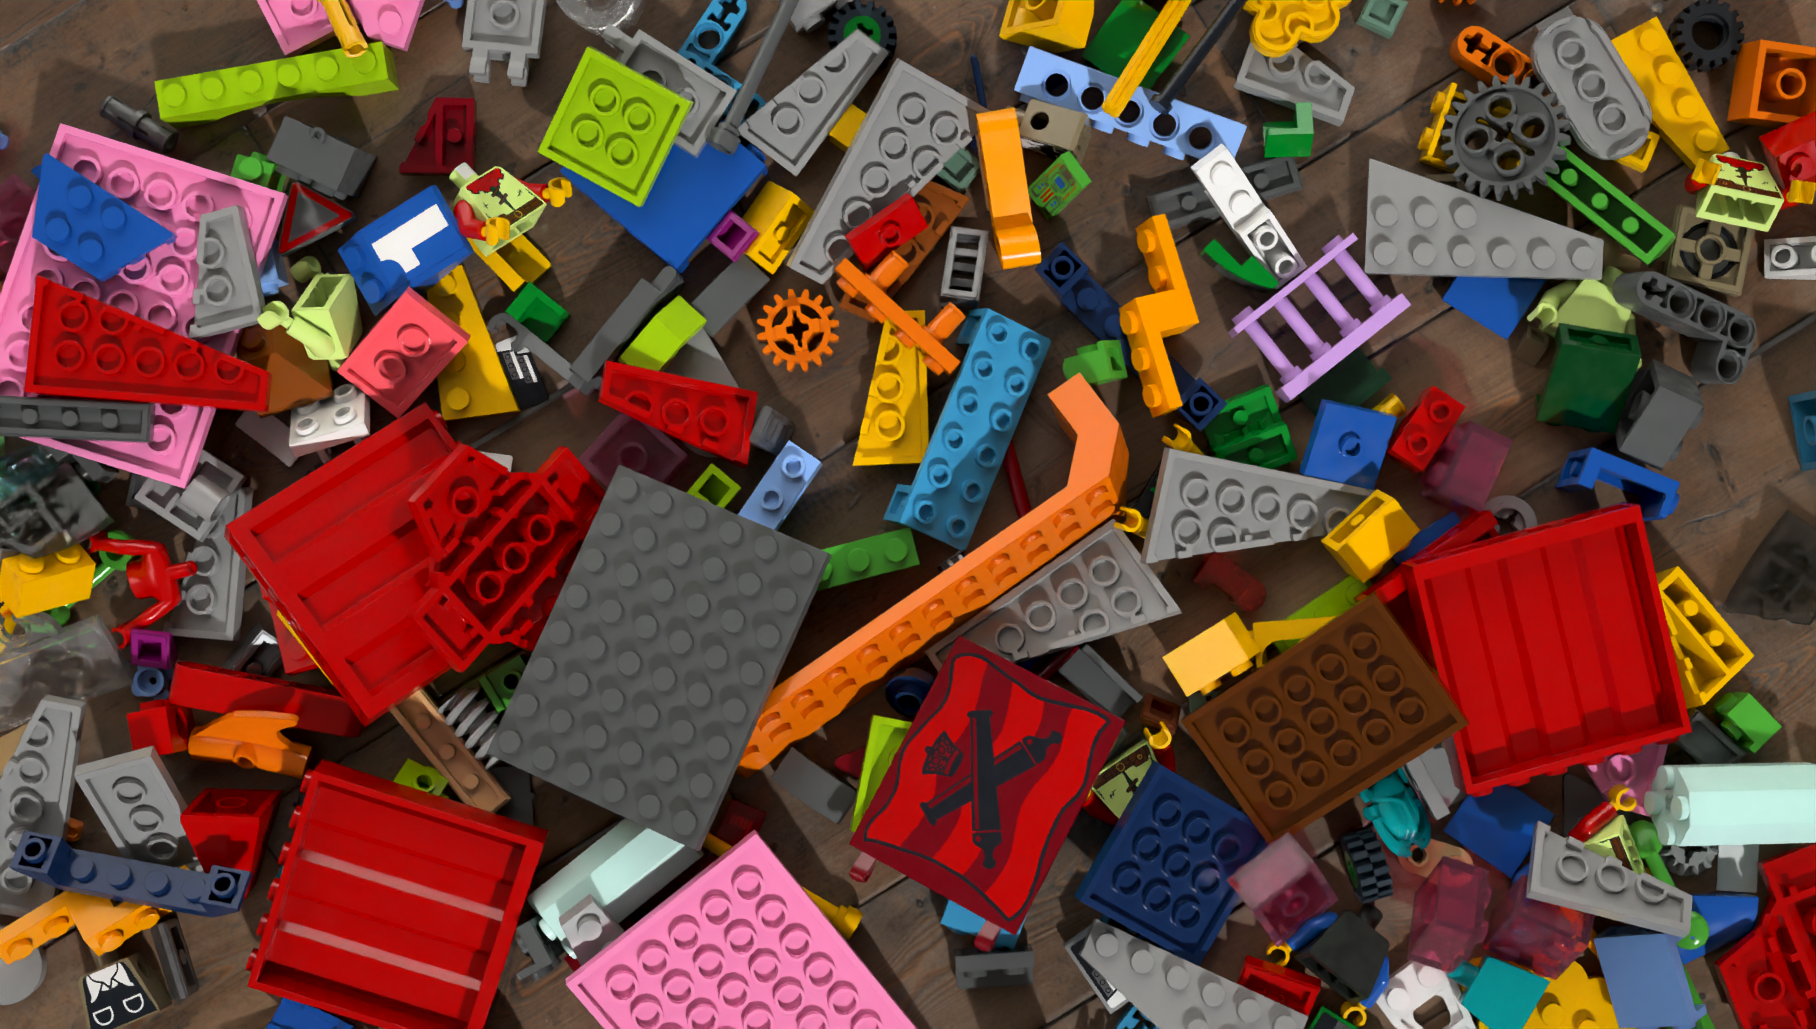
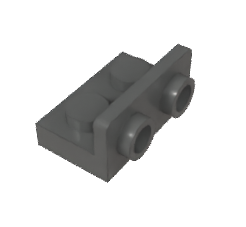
(543, 950)
(994, 967)

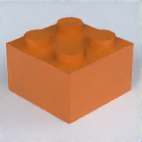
(1773, 83)

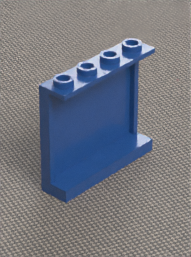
(684, 201)

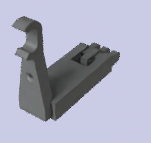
(610, 341)

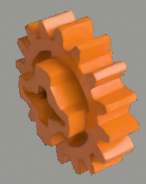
(780, 332)

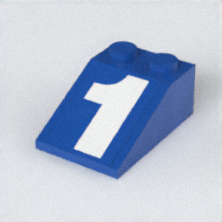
(405, 249)

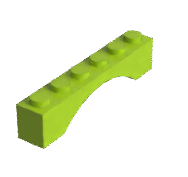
(223, 92)

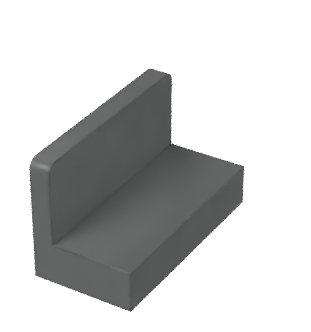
(1099, 681)

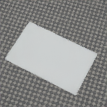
(1737, 868)

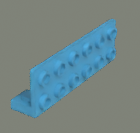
(971, 429)

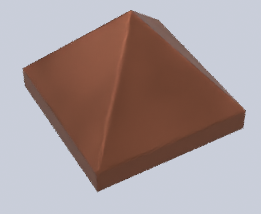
(1157, 709)

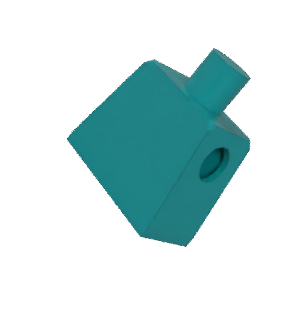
(1499, 992)

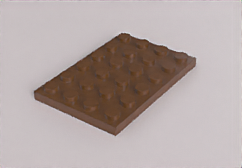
(1325, 719)

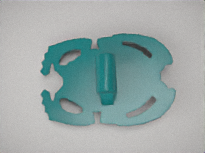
(1397, 814)

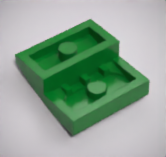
(1123, 34)
(1251, 431)

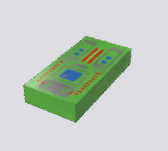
(1058, 185)

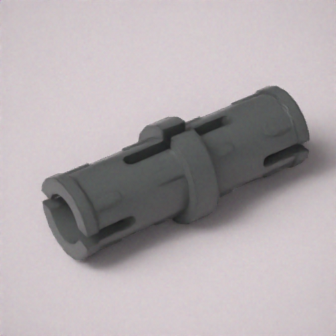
(139, 124)

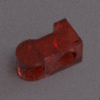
(1242, 588)

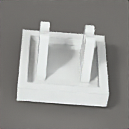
(330, 422)

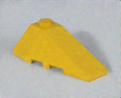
(1048, 23)

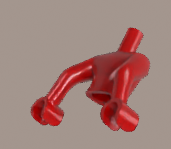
(148, 577)

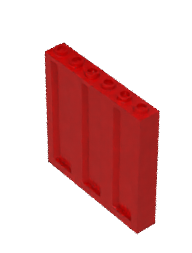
(352, 563)
(1549, 647)
(393, 903)

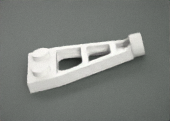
(1415, 985)

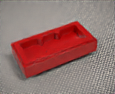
(886, 231)
(1280, 984)

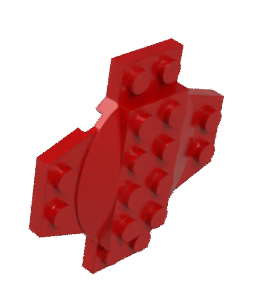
(497, 549)
(1773, 968)

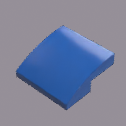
(1493, 301)
(1498, 826)

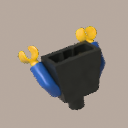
(1345, 955)

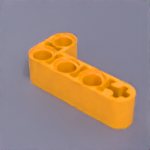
(1007, 189)

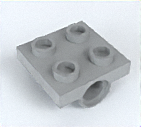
(202, 501)

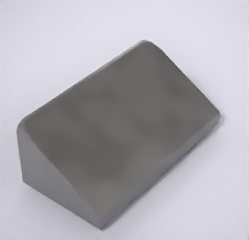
(256, 653)
(174, 959)

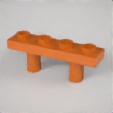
(927, 338)

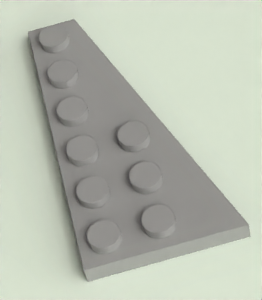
(895, 152)
(1071, 601)
(38, 795)

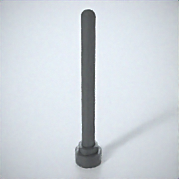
(726, 134)

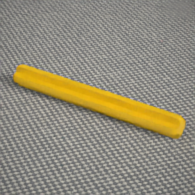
(1144, 57)

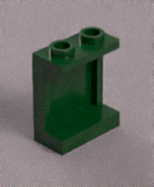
(1588, 378)

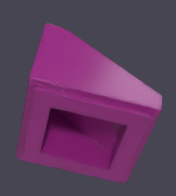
(732, 235)
(153, 649)

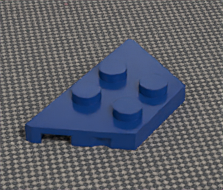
(90, 223)

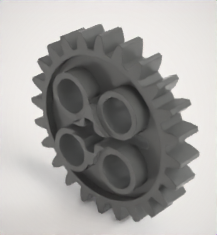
(1527, 109)

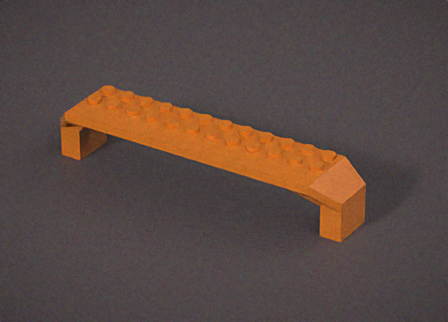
(962, 591)

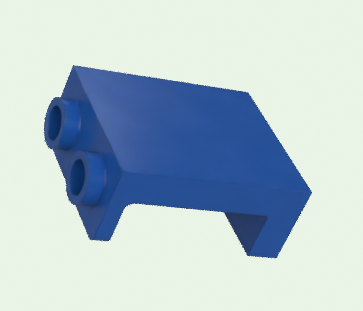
(1587, 465)

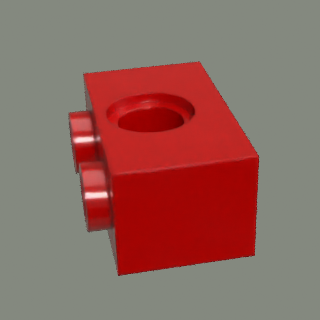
(1423, 429)
(161, 726)

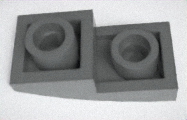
(729, 293)
(87, 468)
(815, 785)

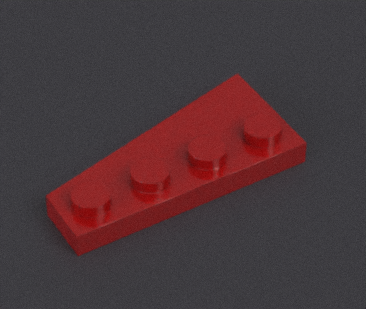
(690, 409)

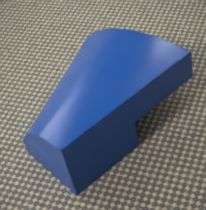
(1728, 919)

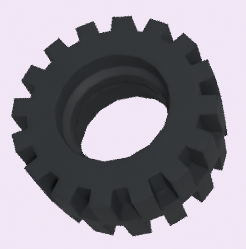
(1722, 21)

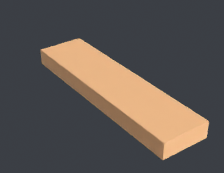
(448, 753)

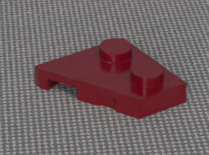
(444, 139)

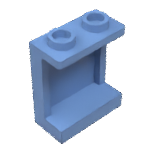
(1646, 978)

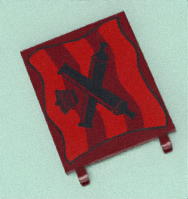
(986, 787)

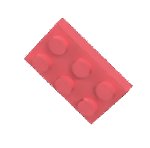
(403, 353)

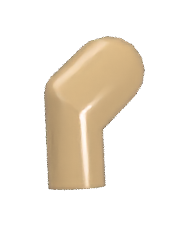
(1613, 257)

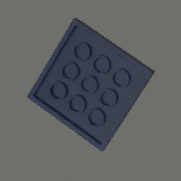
(1171, 864)

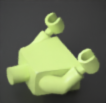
(1585, 305)
(323, 317)

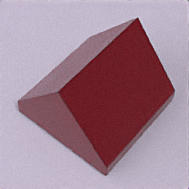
(851, 761)

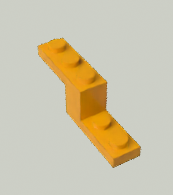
(1158, 316)
(99, 920)

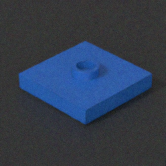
(1347, 444)

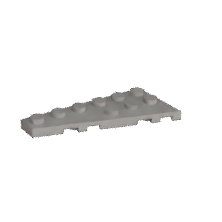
(1447, 232)
(1231, 506)
(1177, 991)

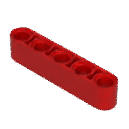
(232, 690)

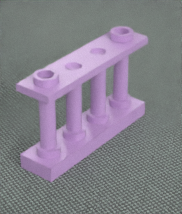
(1353, 331)

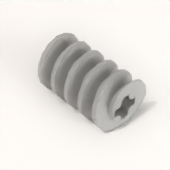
(473, 721)

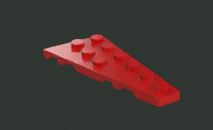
(109, 354)

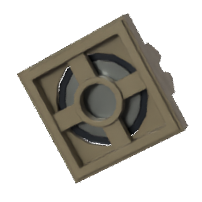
(1707, 253)

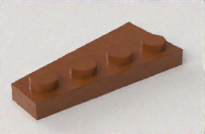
(940, 209)

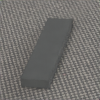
(1191, 204)
(77, 419)

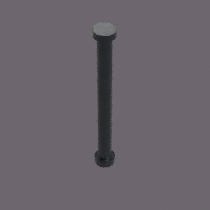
(1162, 101)

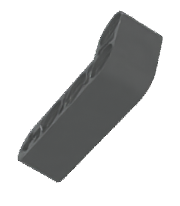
(1721, 331)

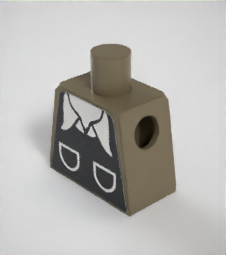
(1063, 130)
(120, 991)

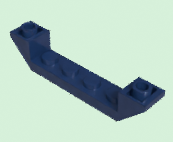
(1100, 315)
(130, 880)

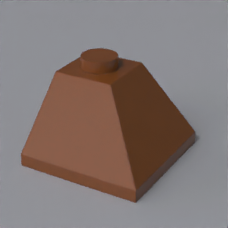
(295, 376)

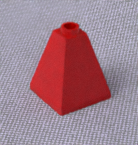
(231, 827)

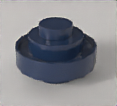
(908, 690)

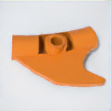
(251, 741)

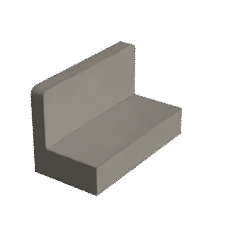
(1433, 782)

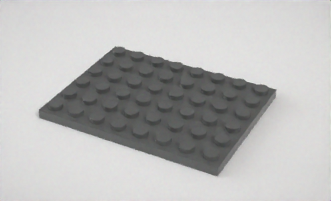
(659, 656)

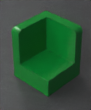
(1290, 137)
(538, 312)

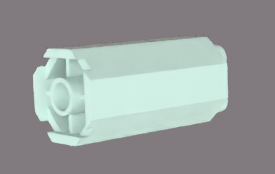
(1733, 803)
(617, 870)

